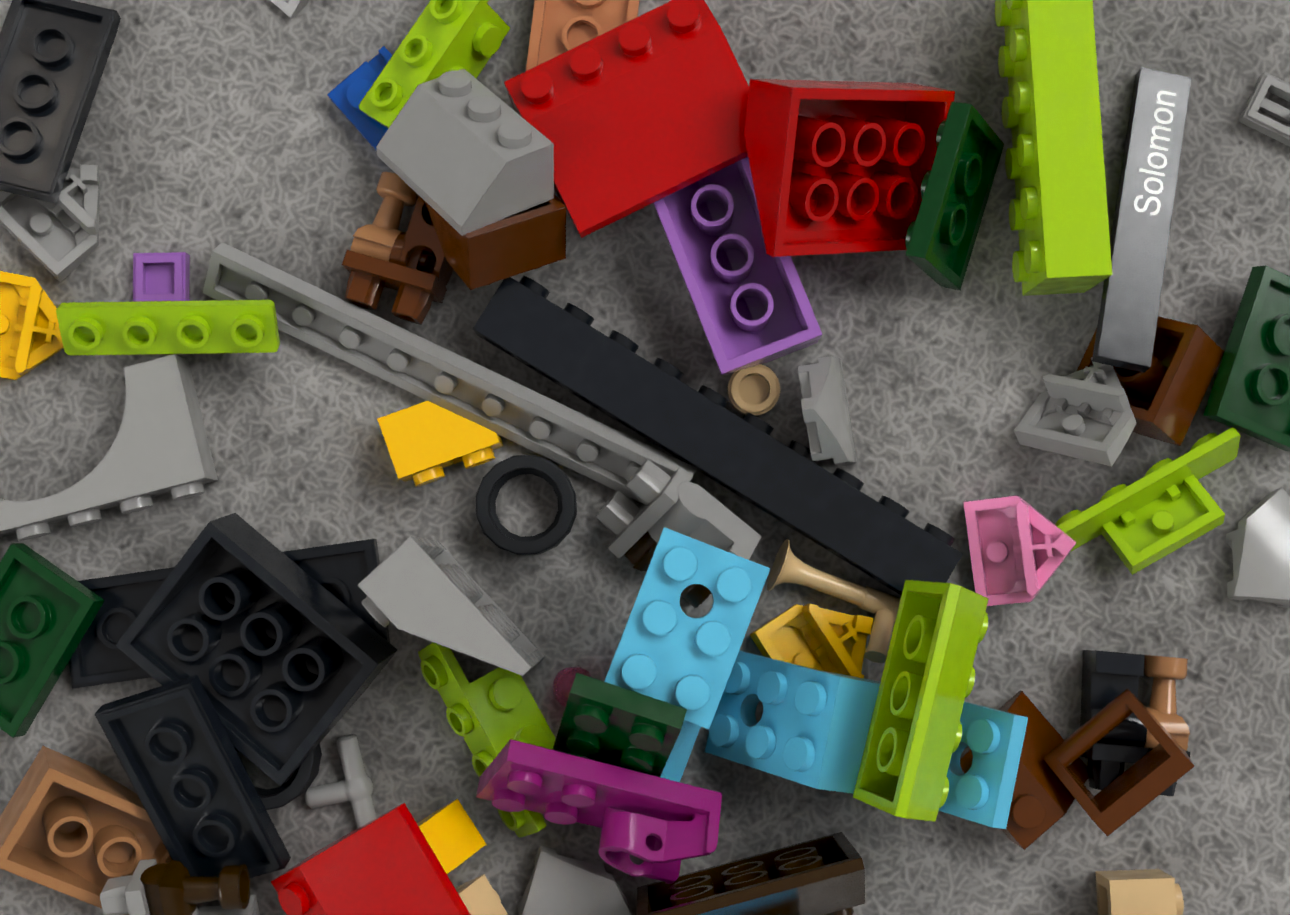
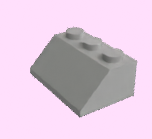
(468, 153)

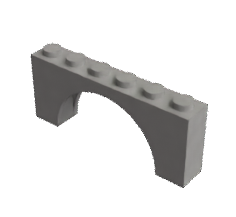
(155, 453)

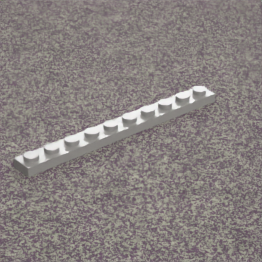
(435, 372)

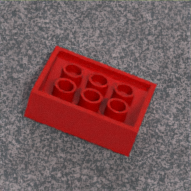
(637, 112)
(840, 161)
(372, 872)

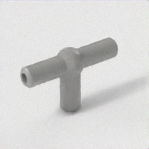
(355, 788)

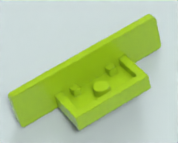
(443, 39)
(168, 327)
(1160, 509)
(488, 716)

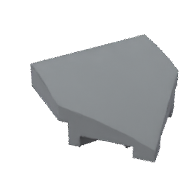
(60, 232)
(827, 411)
(1080, 416)
(1262, 552)
(570, 888)

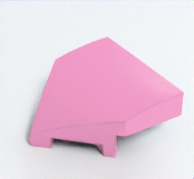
(1012, 549)

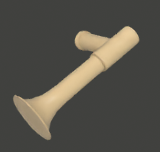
(790, 569)

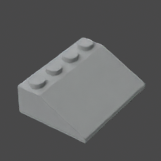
(436, 599)

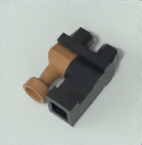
(1105, 678)

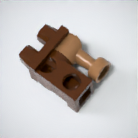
(397, 259)

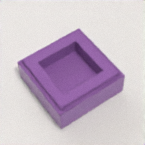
(161, 276)

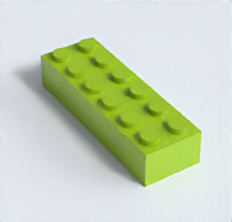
(1054, 145)

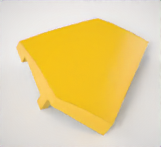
(27, 325)
(816, 639)

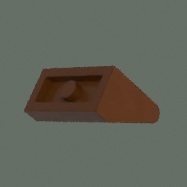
(1137, 784)

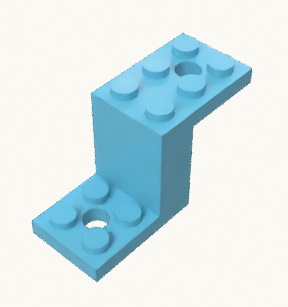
(680, 655)
(819, 728)

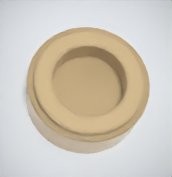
(753, 390)

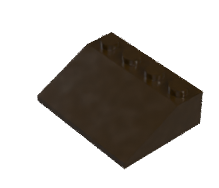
(798, 879)

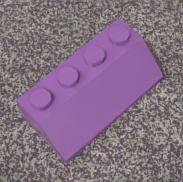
(743, 297)

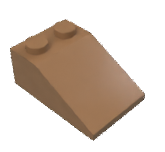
(75, 828)

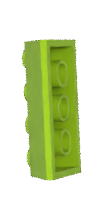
(921, 699)

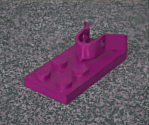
(636, 810)

